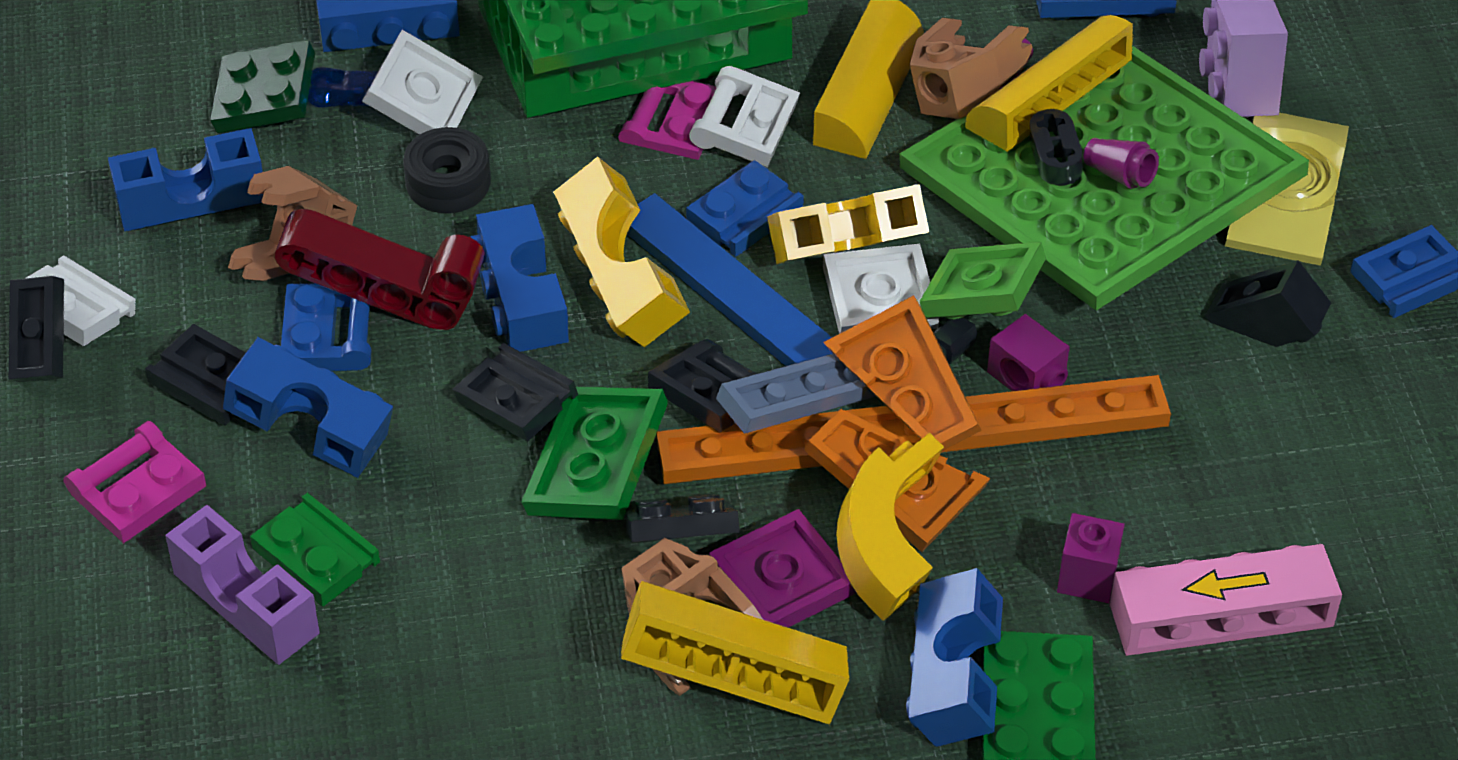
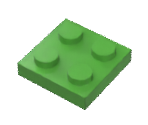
(983, 280)

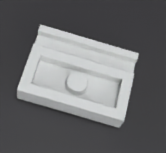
(89, 301)

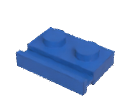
(739, 207)
(1409, 271)

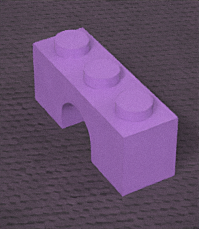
(265, 607)

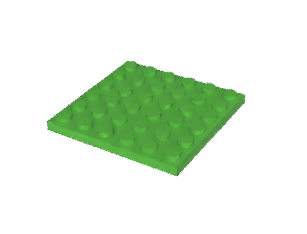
(1097, 230)

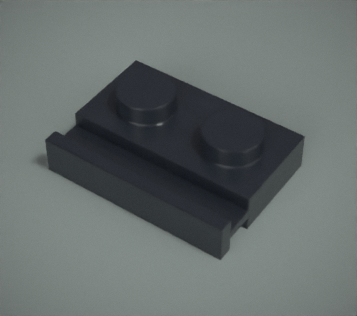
(197, 371)
(515, 392)

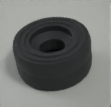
(449, 191)

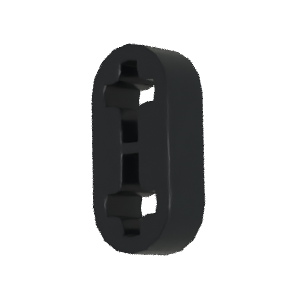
(1063, 145)

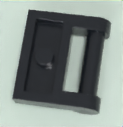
(694, 380)

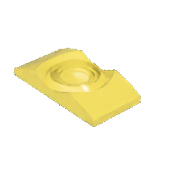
(1298, 218)

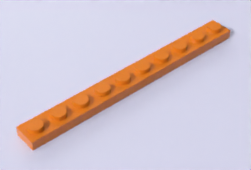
(1003, 417)

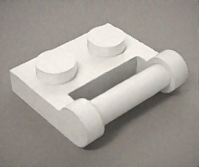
(758, 122)

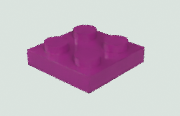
(785, 570)

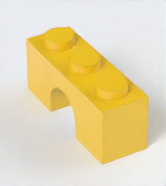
(848, 224)

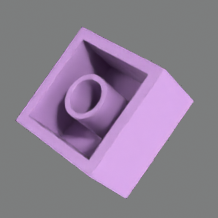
(1244, 55)

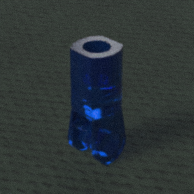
(339, 87)

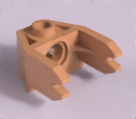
(958, 77)
(289, 191)
(687, 574)

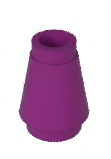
(1123, 160)

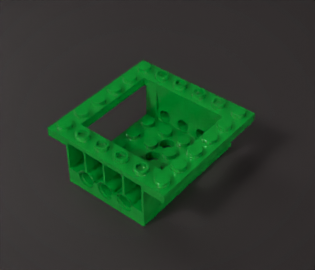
(609, 49)

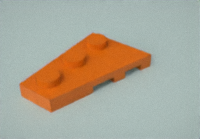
(908, 372)
(924, 508)

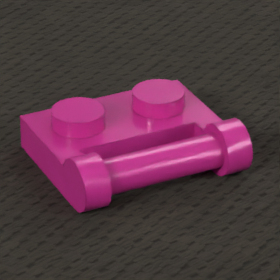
(673, 136)
(143, 493)

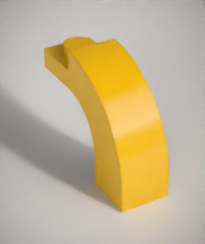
(869, 542)

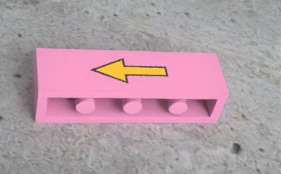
(1224, 599)

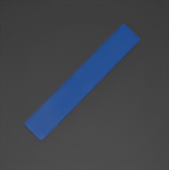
(727, 283)

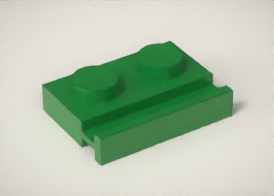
(315, 548)

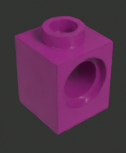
(1028, 356)
(1090, 558)

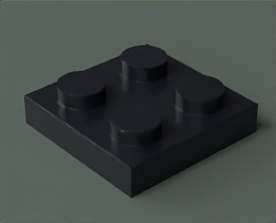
(703, 516)

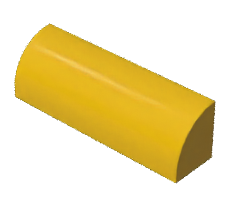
(867, 79)
(1054, 81)
(735, 653)

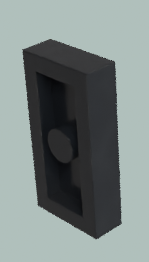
(36, 329)

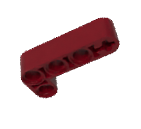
(380, 270)

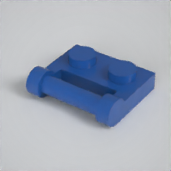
(311, 325)

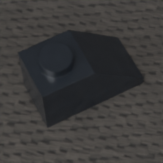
(1272, 305)

